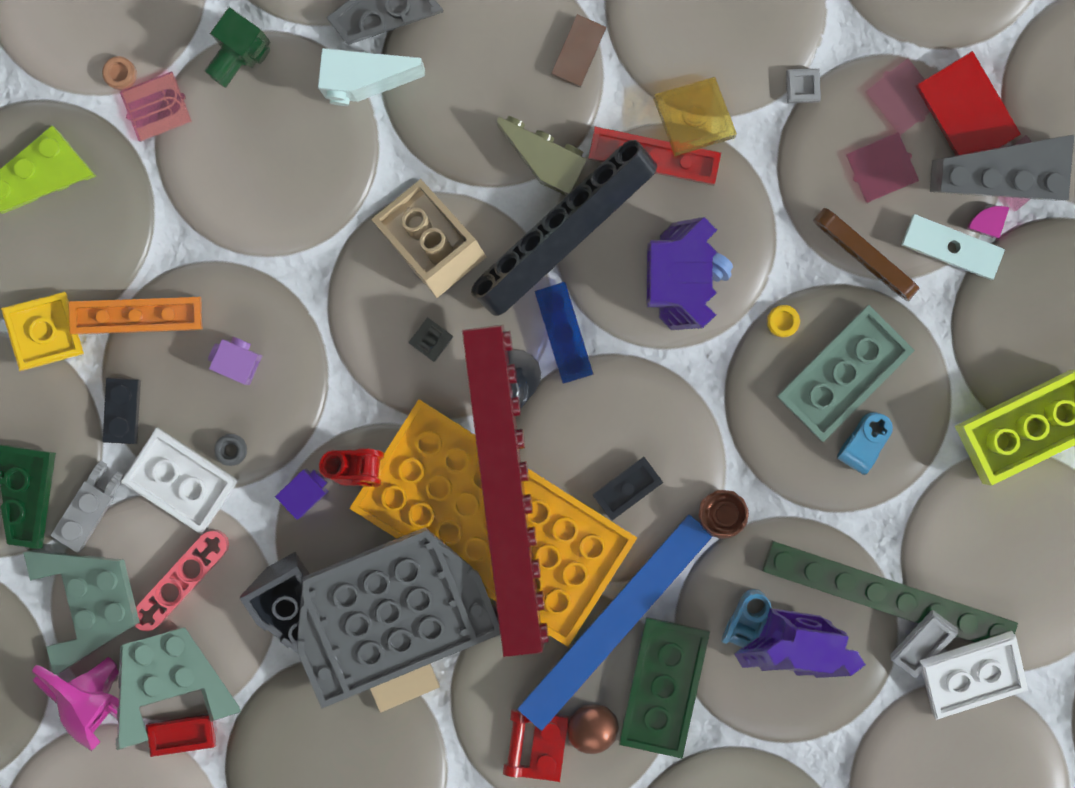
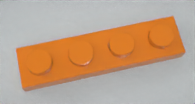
(135, 315)

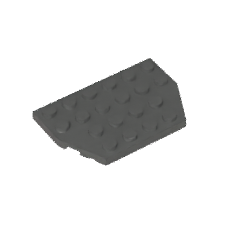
(389, 615)

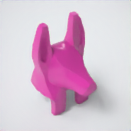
(82, 701)

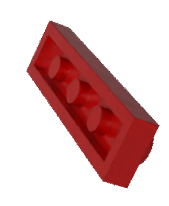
(693, 166)

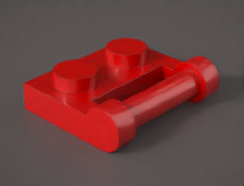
(546, 750)

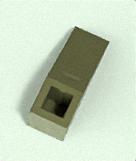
(550, 163)

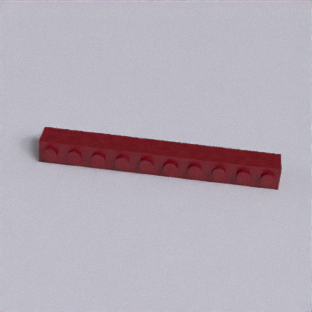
(504, 491)

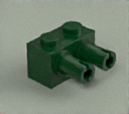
(240, 45)

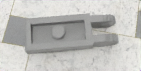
(86, 509)

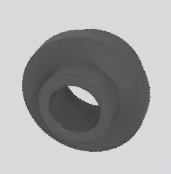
(220, 449)

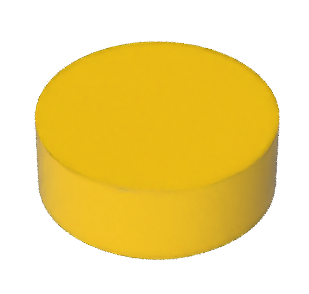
(783, 321)

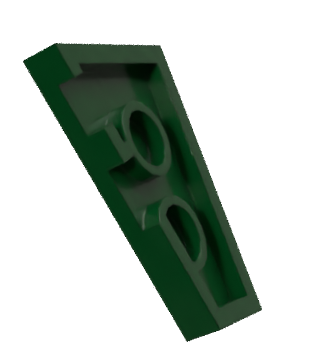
(25, 494)

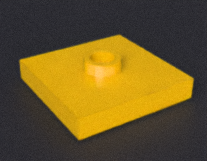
(41, 331)

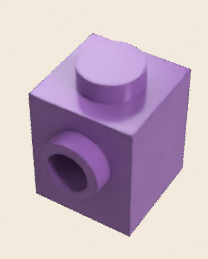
(234, 360)

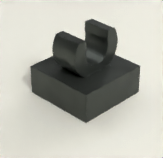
(431, 339)

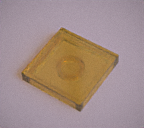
(694, 116)

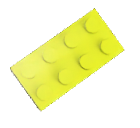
(1021, 430)

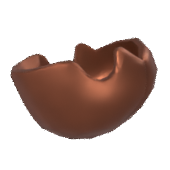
(723, 514)
(592, 729)

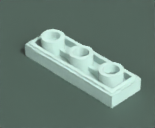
(970, 253)

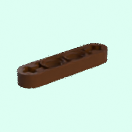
(866, 254)

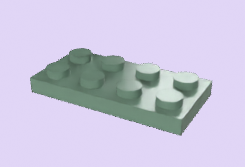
(845, 373)

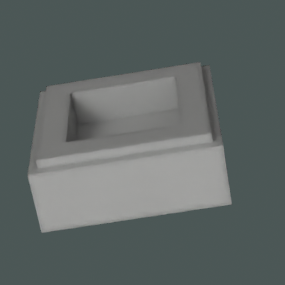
(803, 86)

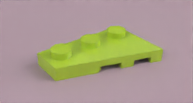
(41, 169)

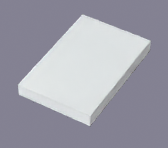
(179, 481)
(973, 675)

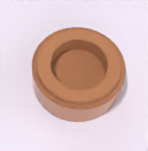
(119, 73)

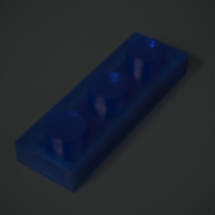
(563, 332)

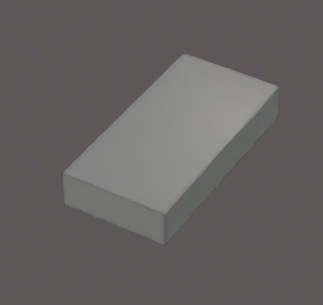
(923, 642)

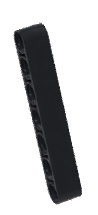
(564, 227)

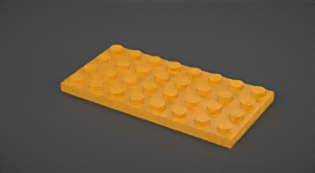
(435, 483)

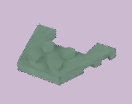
(97, 599)
(161, 670)

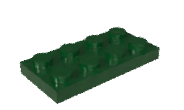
(664, 687)

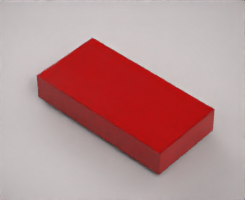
(180, 735)

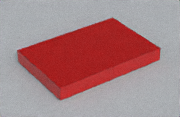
(967, 107)

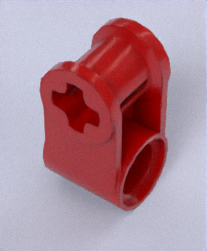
(358, 467)

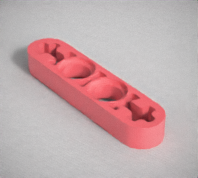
(178, 578)

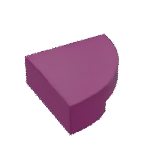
(989, 221)

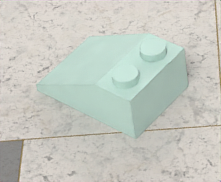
(361, 75)

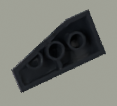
(276, 598)

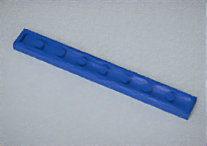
(614, 622)

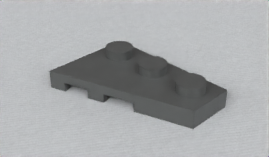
(367, 18)

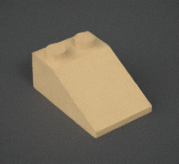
(429, 238)

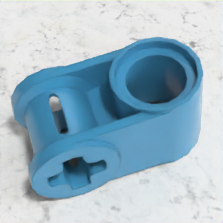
(861, 447)
(744, 622)

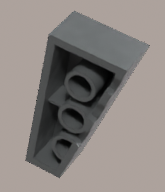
(1016, 171)

